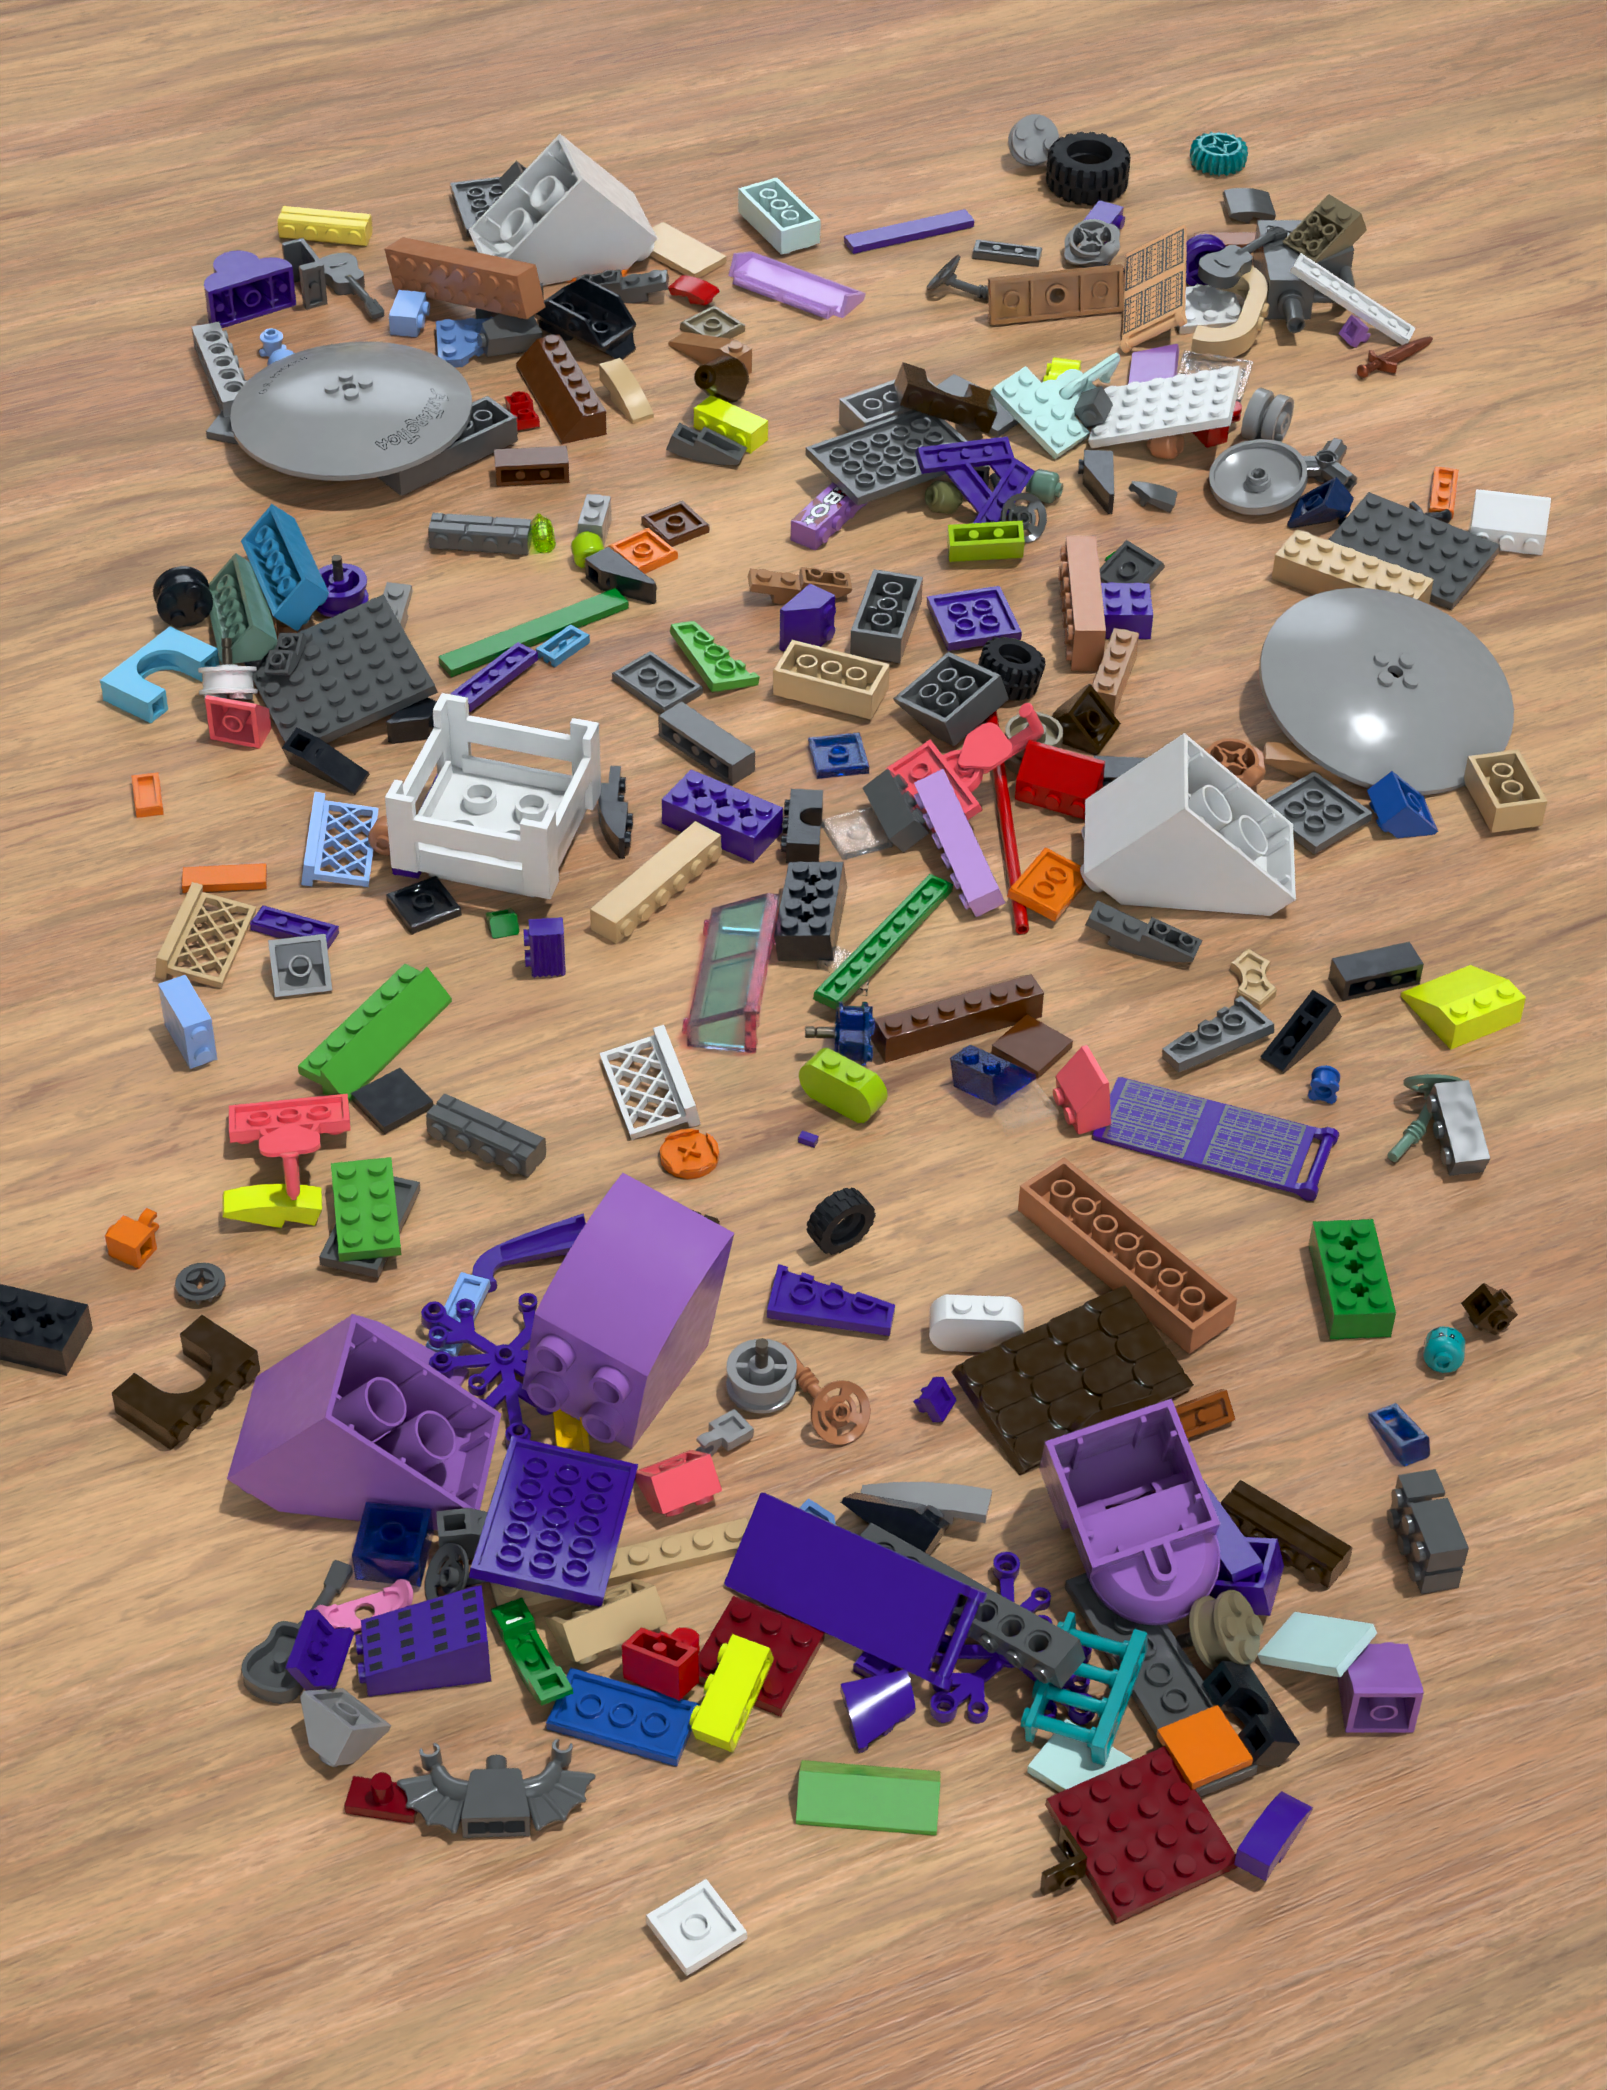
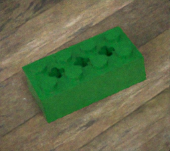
(1351, 1279)

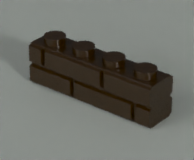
(1300, 1541)

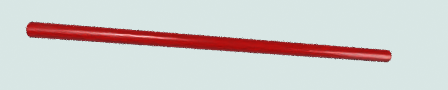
(1008, 836)

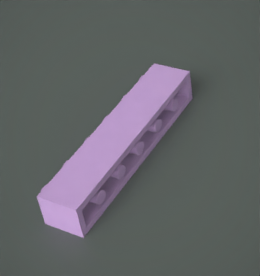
(959, 844)

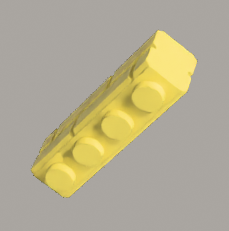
(325, 226)

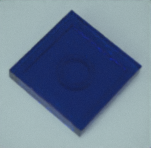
(838, 755)

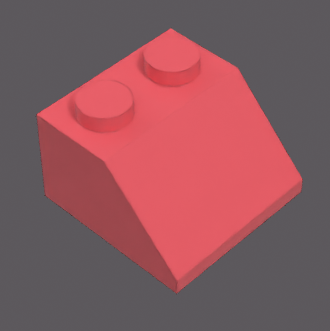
(237, 721)
(1083, 1092)
(679, 1482)

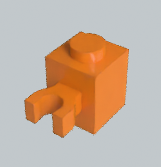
(132, 1239)

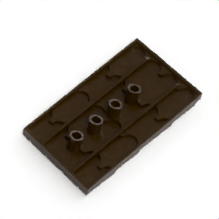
(1068, 1369)

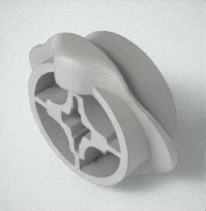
(1091, 237)

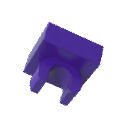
(936, 1399)

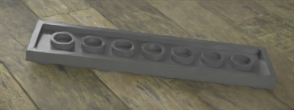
(1167, 1682)

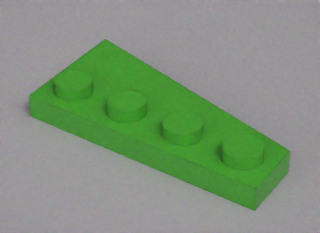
(711, 660)

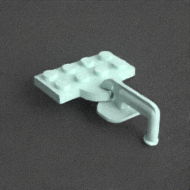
(1049, 406)

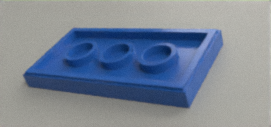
(623, 1717)

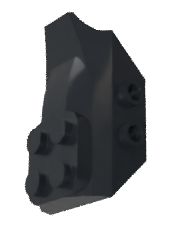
(591, 316)

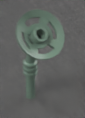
(1417, 1128)

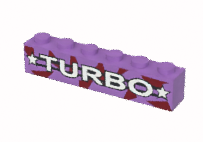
(823, 517)

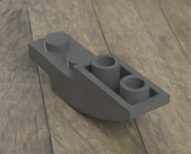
(633, 287)
(1148, 940)

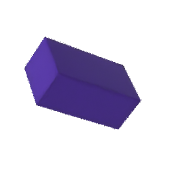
(808, 1139)

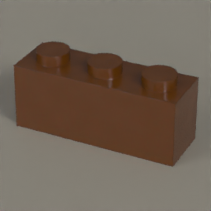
(531, 466)

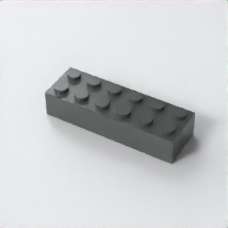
(487, 430)

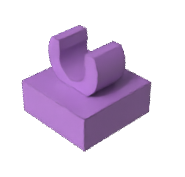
(1354, 331)

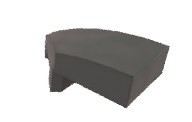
(1154, 494)

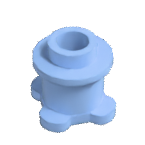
(271, 341)

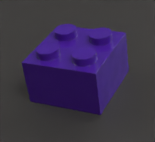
(1128, 608)

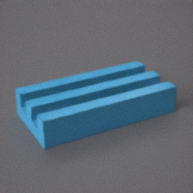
(566, 646)

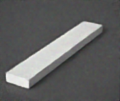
(1352, 299)

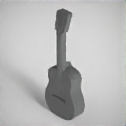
(1227, 266)
(346, 278)
(265, 1664)

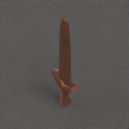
(1388, 360)

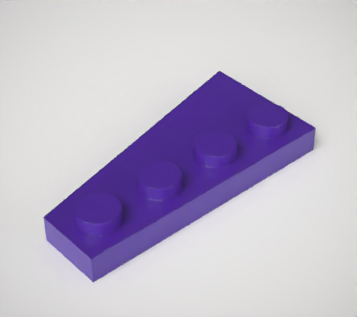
(813, 1303)

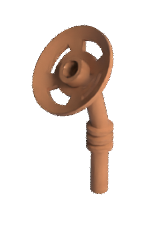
(834, 1406)

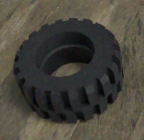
(1088, 168)

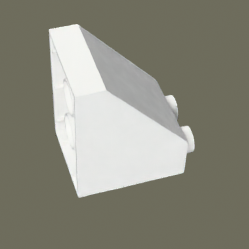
(566, 218)
(1187, 838)

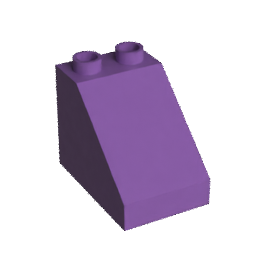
(362, 1425)

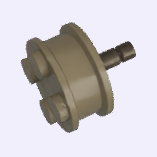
(1223, 1630)

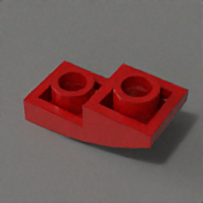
(695, 289)
(522, 407)

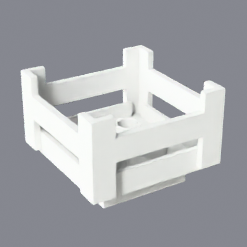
(489, 817)

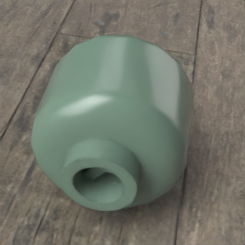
(1045, 486)

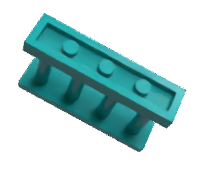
(1108, 1709)

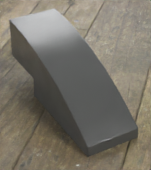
(705, 446)

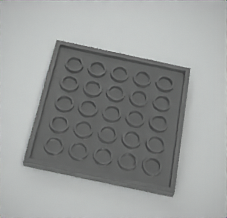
(347, 676)

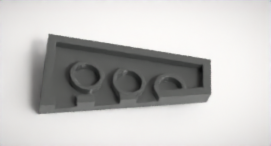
(1224, 1033)

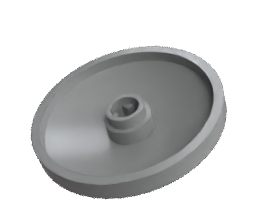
(1258, 477)

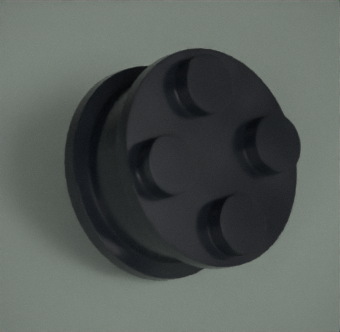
(182, 596)

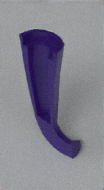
(538, 1244)

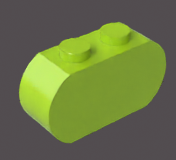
(843, 1085)

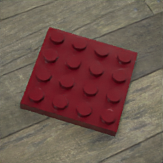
(1142, 1834)

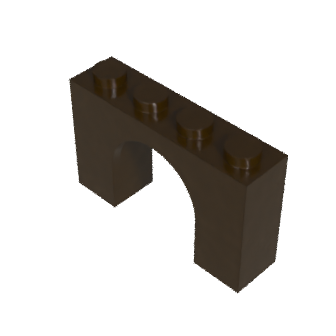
(973, 410)
(175, 1415)

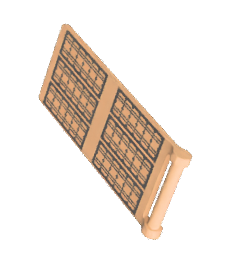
(1154, 288)

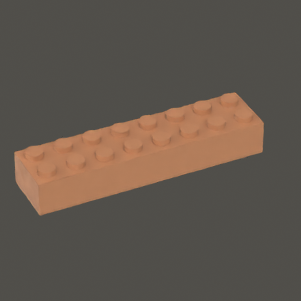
(465, 277)
(1128, 1253)

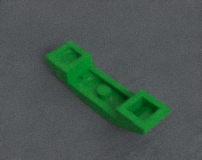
(528, 1653)

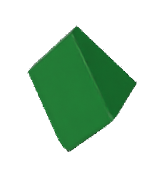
(502, 923)

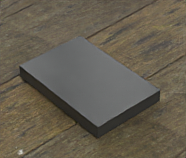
(656, 682)

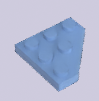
(458, 340)

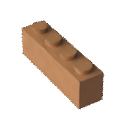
(1116, 667)

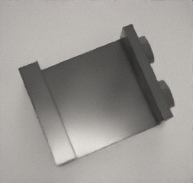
(308, 270)

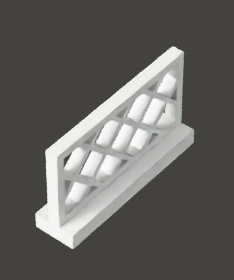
(670, 1070)

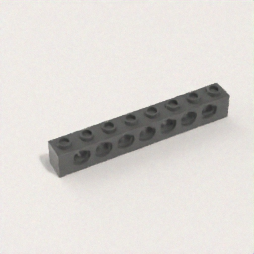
(1004, 1618)

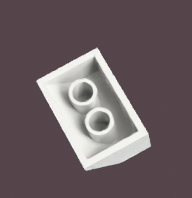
(1511, 520)

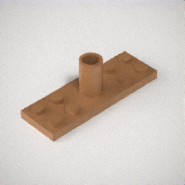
(1056, 294)

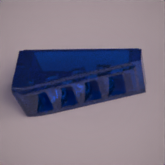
(1406, 1444)

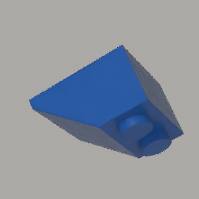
(1400, 808)

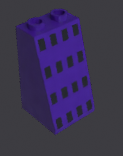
(426, 1645)

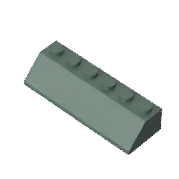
(241, 612)

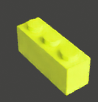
(731, 422)
(731, 1692)

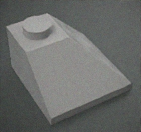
(340, 1725)

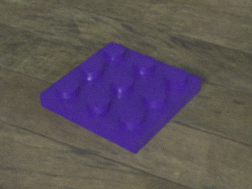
(973, 617)

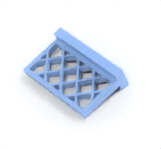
(318, 833)

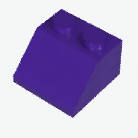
(808, 618)
(1262, 1586)

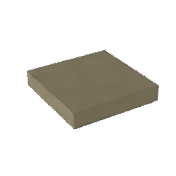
(713, 323)

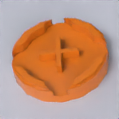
(689, 1154)

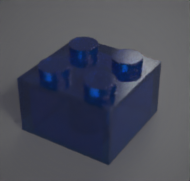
(393, 1543)

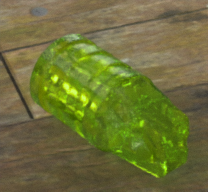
(543, 534)

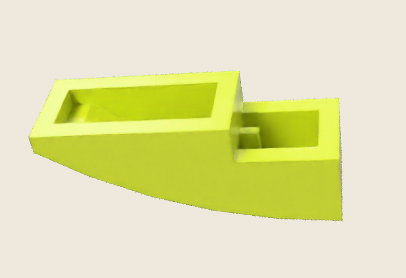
(271, 1205)

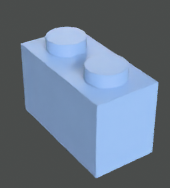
(408, 313)

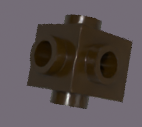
(1489, 1309)

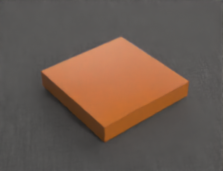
(645, 550)
(1204, 1747)

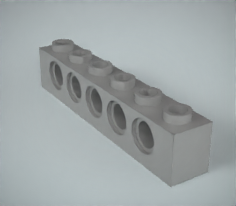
(219, 364)

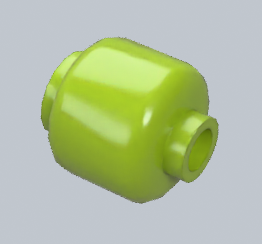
(585, 545)

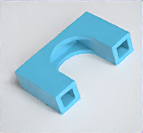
(170, 650)

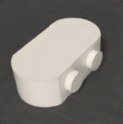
(974, 1322)

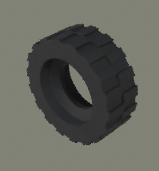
(857, 1219)

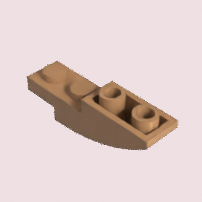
(787, 585)

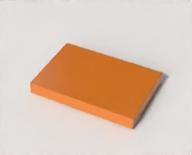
(1048, 884)

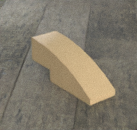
(625, 390)

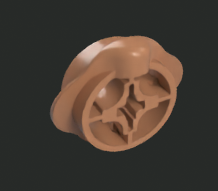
(1238, 754)

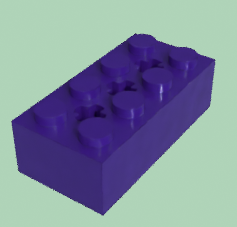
(742, 820)

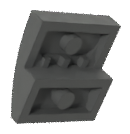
(1248, 203)

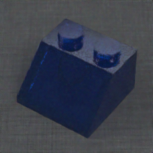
(987, 1075)

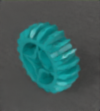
(1218, 153)

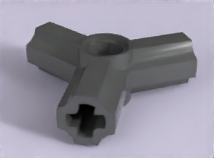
(1327, 464)

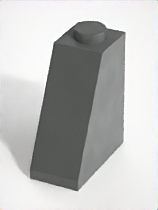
(508, 335)

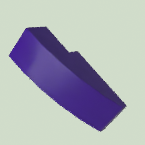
(1272, 1835)

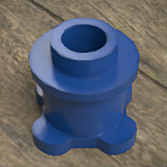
(1324, 1084)

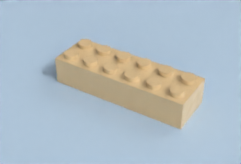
(1324, 566)

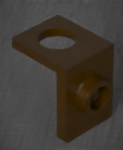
(1068, 1872)

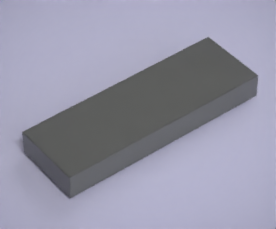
(1007, 253)

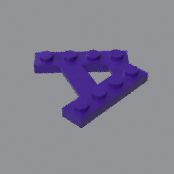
(958, 463)

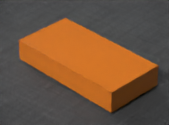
(147, 795)

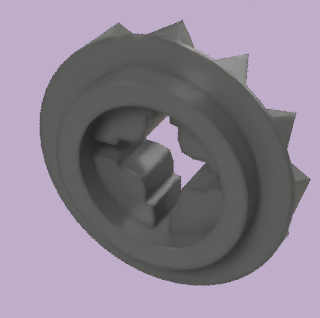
(189, 1279)

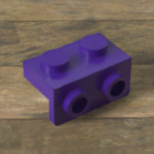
(318, 1652)

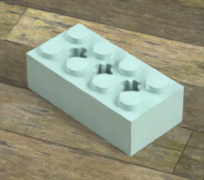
(779, 216)

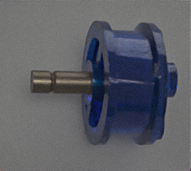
(850, 1032)

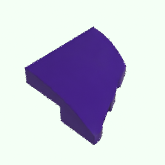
(877, 1705)

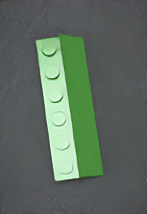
(376, 1032)

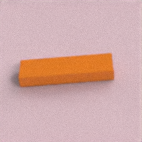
(1443, 489)
(226, 877)

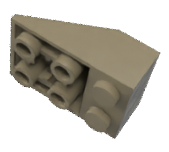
(1327, 230)

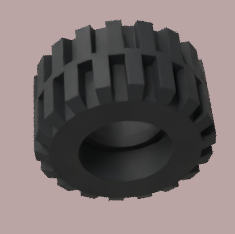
(1017, 664)

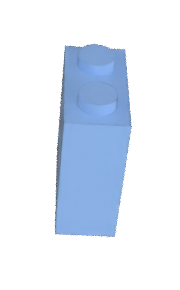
(187, 1021)

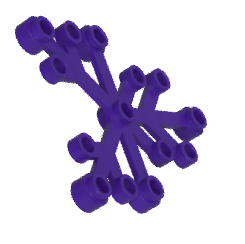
(493, 1358)
(973, 1683)

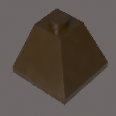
(1086, 721)

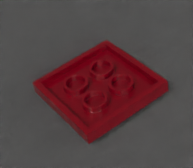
(790, 1642)

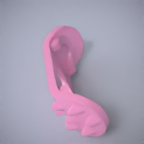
(390, 1599)

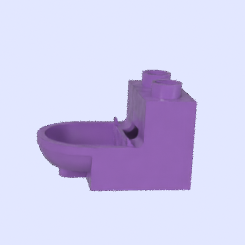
(1136, 1513)

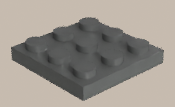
(1319, 811)

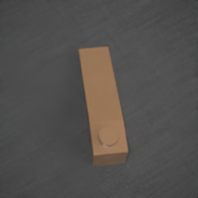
(707, 348)

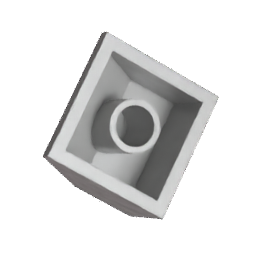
(300, 965)

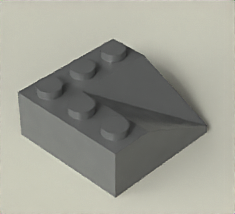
(953, 697)

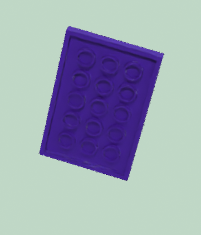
(554, 1521)

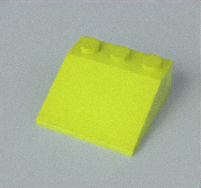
(1466, 1004)

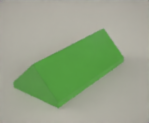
(868, 1797)

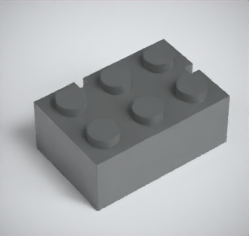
(1427, 1531)

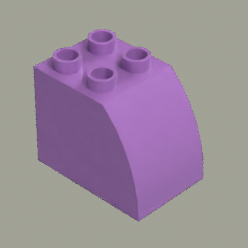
(627, 1312)

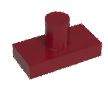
(378, 1799)

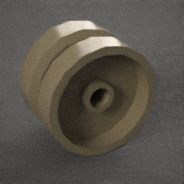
(1052, 736)

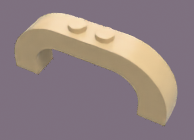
(1241, 335)

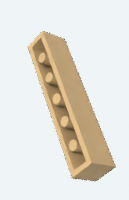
(655, 882)

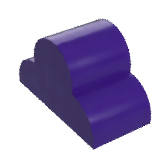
(247, 287)

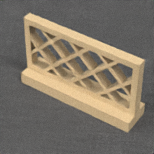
(184, 925)

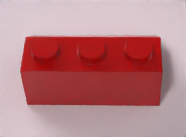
(1058, 778)

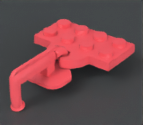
(981, 752)
(289, 1129)

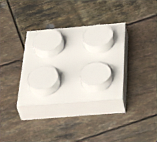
(696, 1927)

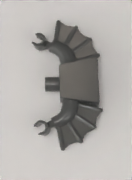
(496, 1798)

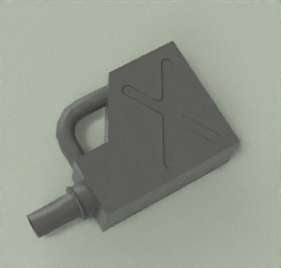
(1287, 294)

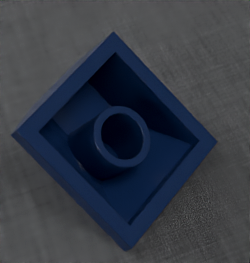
(1321, 505)

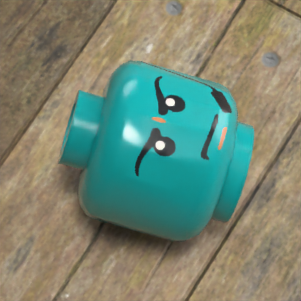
(1444, 1349)

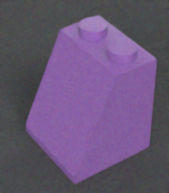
(1381, 1690)

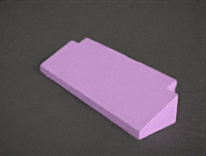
(793, 285)

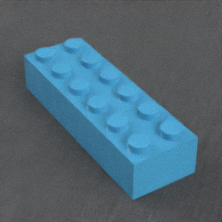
(284, 567)

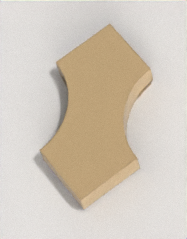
(1254, 984)

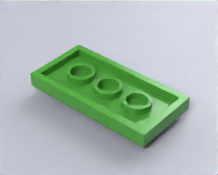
(365, 1209)

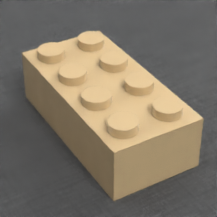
(831, 679)

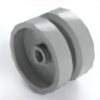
(1267, 416)

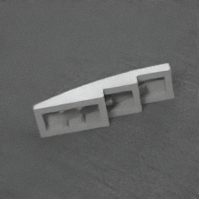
(951, 1499)

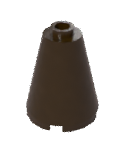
(723, 378)

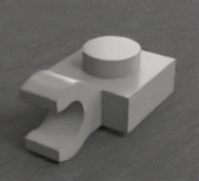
(726, 1431)

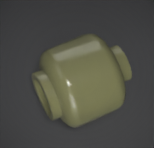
(943, 497)

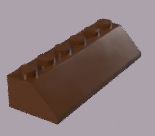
(562, 390)
(957, 1017)

